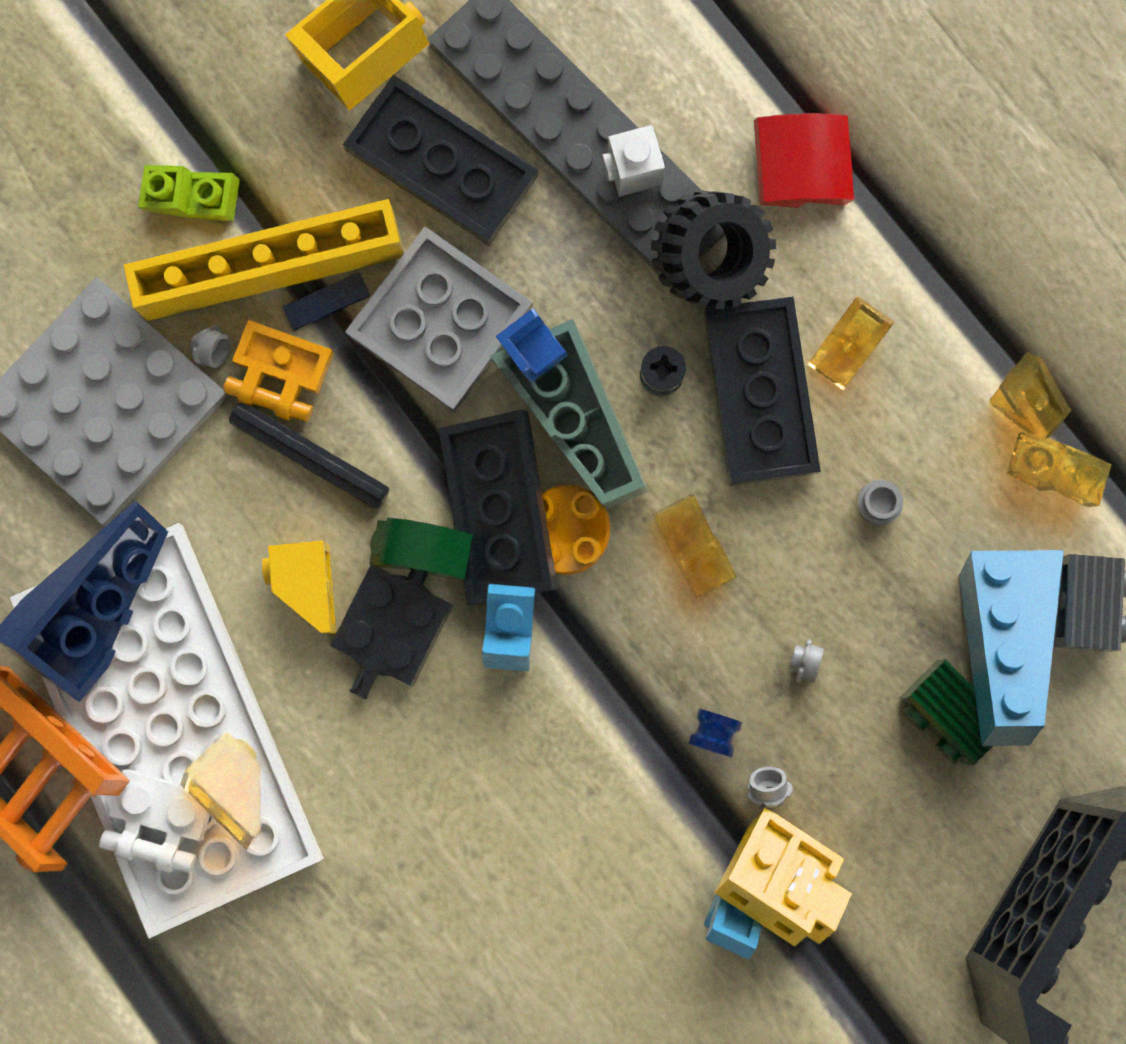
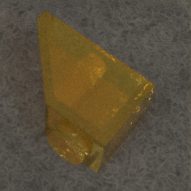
(228, 787)

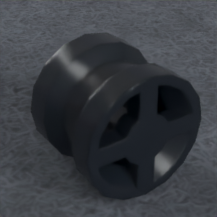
(661, 381)

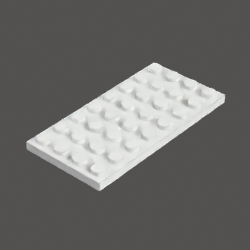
(157, 711)

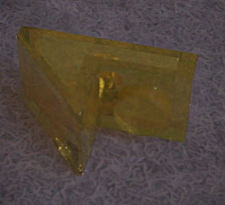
(1031, 397)

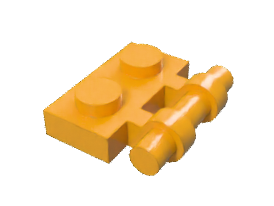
(282, 358)

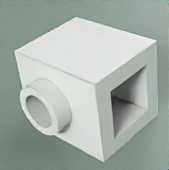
(634, 161)

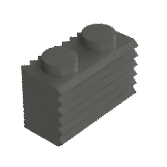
(1091, 604)

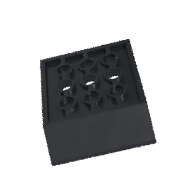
(1045, 916)

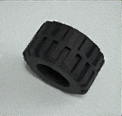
(745, 256)

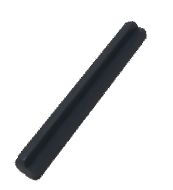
(309, 455)

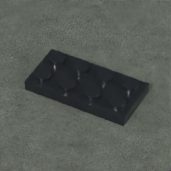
(441, 160)
(761, 391)
(499, 502)

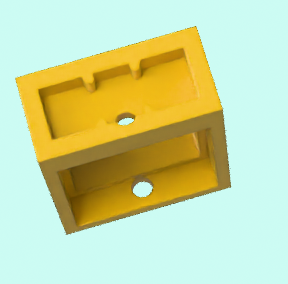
(333, 22)

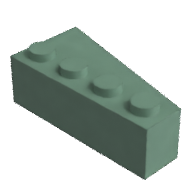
(580, 418)

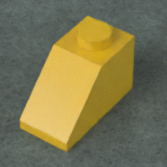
(304, 581)

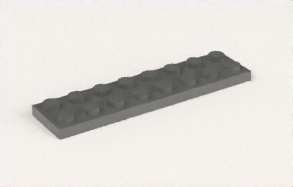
(557, 115)

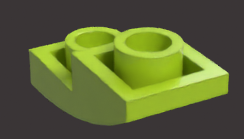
(188, 193)

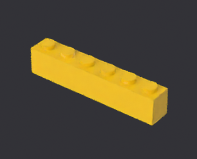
(264, 260)

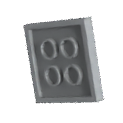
(438, 318)

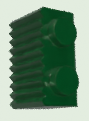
(948, 708)

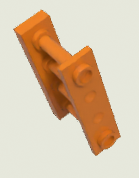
(62, 748)

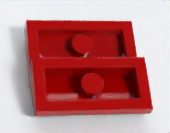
(803, 159)

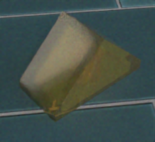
(850, 342)

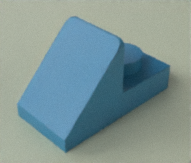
(508, 627)
(732, 928)

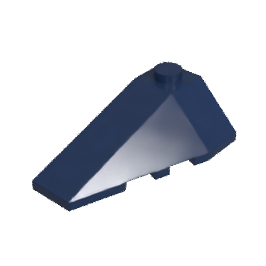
(77, 612)

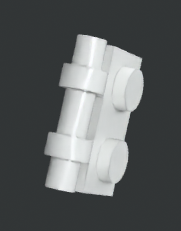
(160, 806)

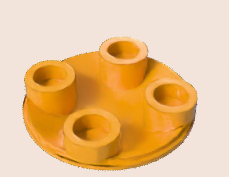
(576, 527)

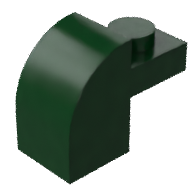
(420, 548)

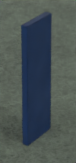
(326, 301)

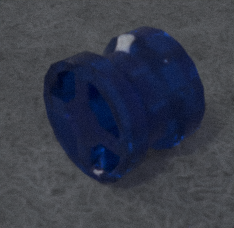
(715, 732)

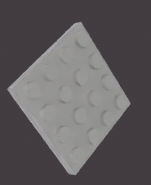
(103, 401)

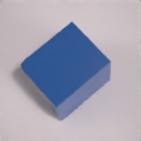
(531, 345)

